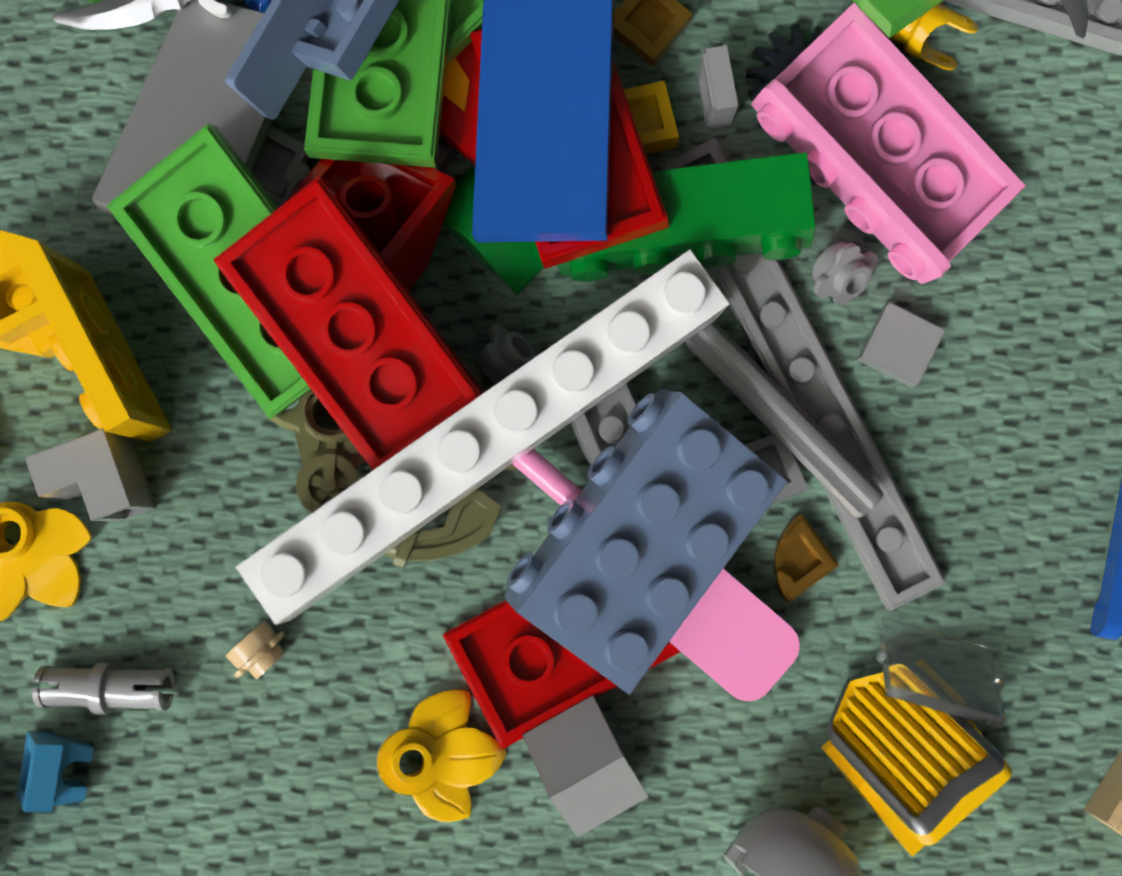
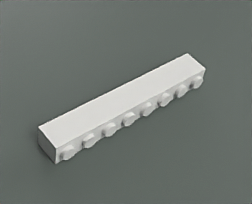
(482, 439)

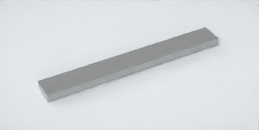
(799, 364)

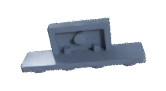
(304, 34)

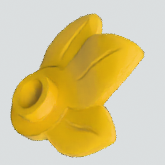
(42, 558)
(450, 755)

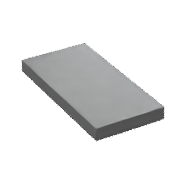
(186, 94)

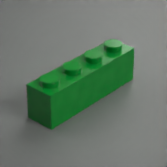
(718, 216)

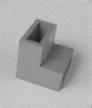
(100, 469)
(584, 767)

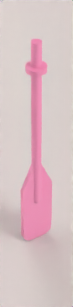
(728, 630)

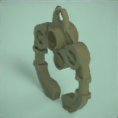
(332, 467)

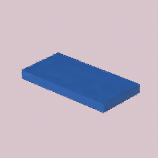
(544, 121)

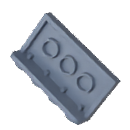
(643, 537)

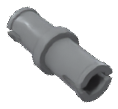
(103, 688)

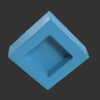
(41, 771)

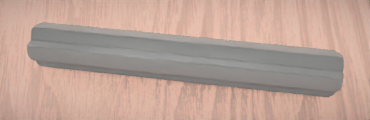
(786, 420)

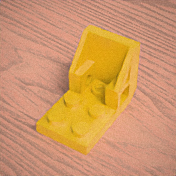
(58, 311)

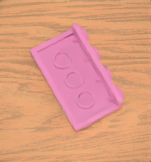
(887, 146)

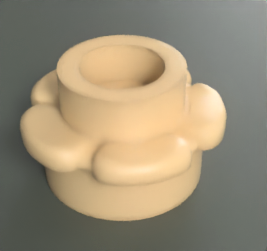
(257, 651)

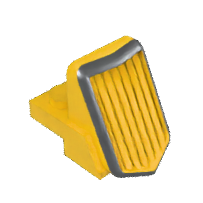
(911, 761)

